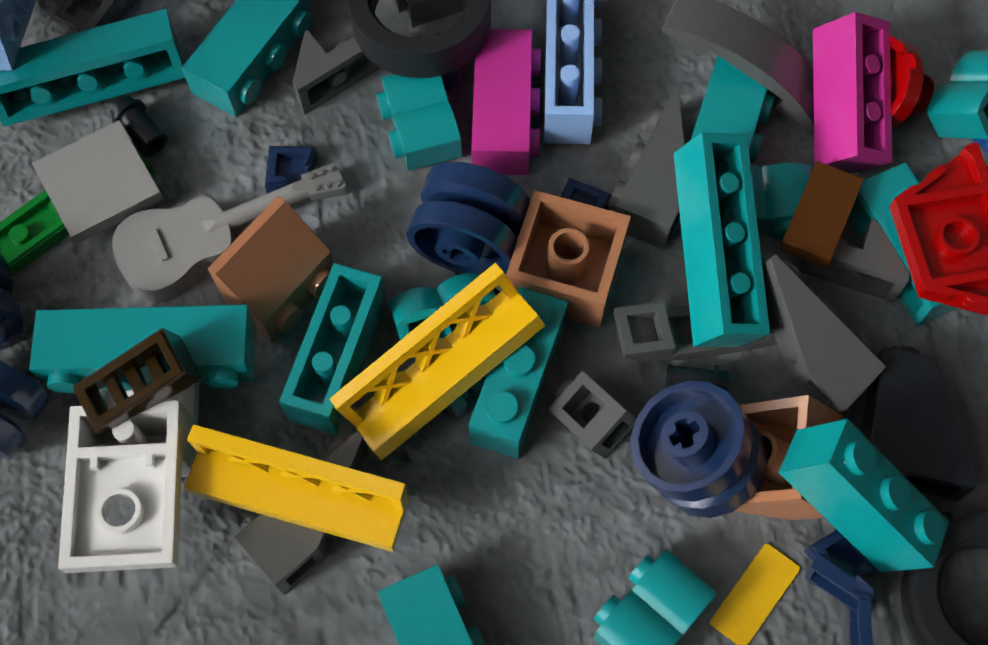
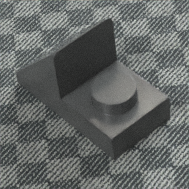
(324, 74)
(869, 268)

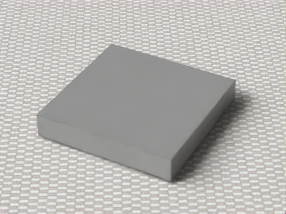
(97, 182)

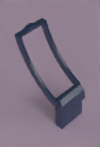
(848, 590)

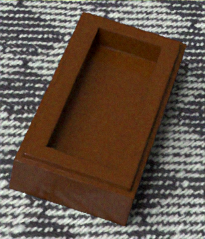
(821, 214)

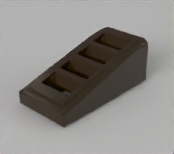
(165, 384)

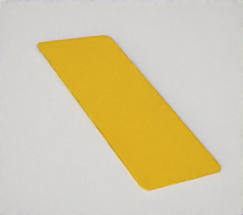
(754, 595)

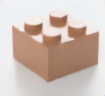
(569, 254)

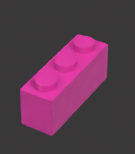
(852, 93)
(505, 102)

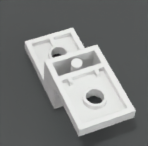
(132, 462)

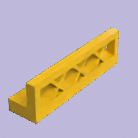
(442, 366)
(296, 488)

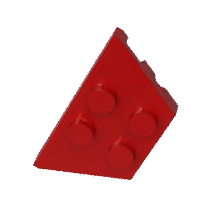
(946, 232)

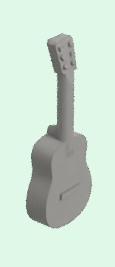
(172, 248)

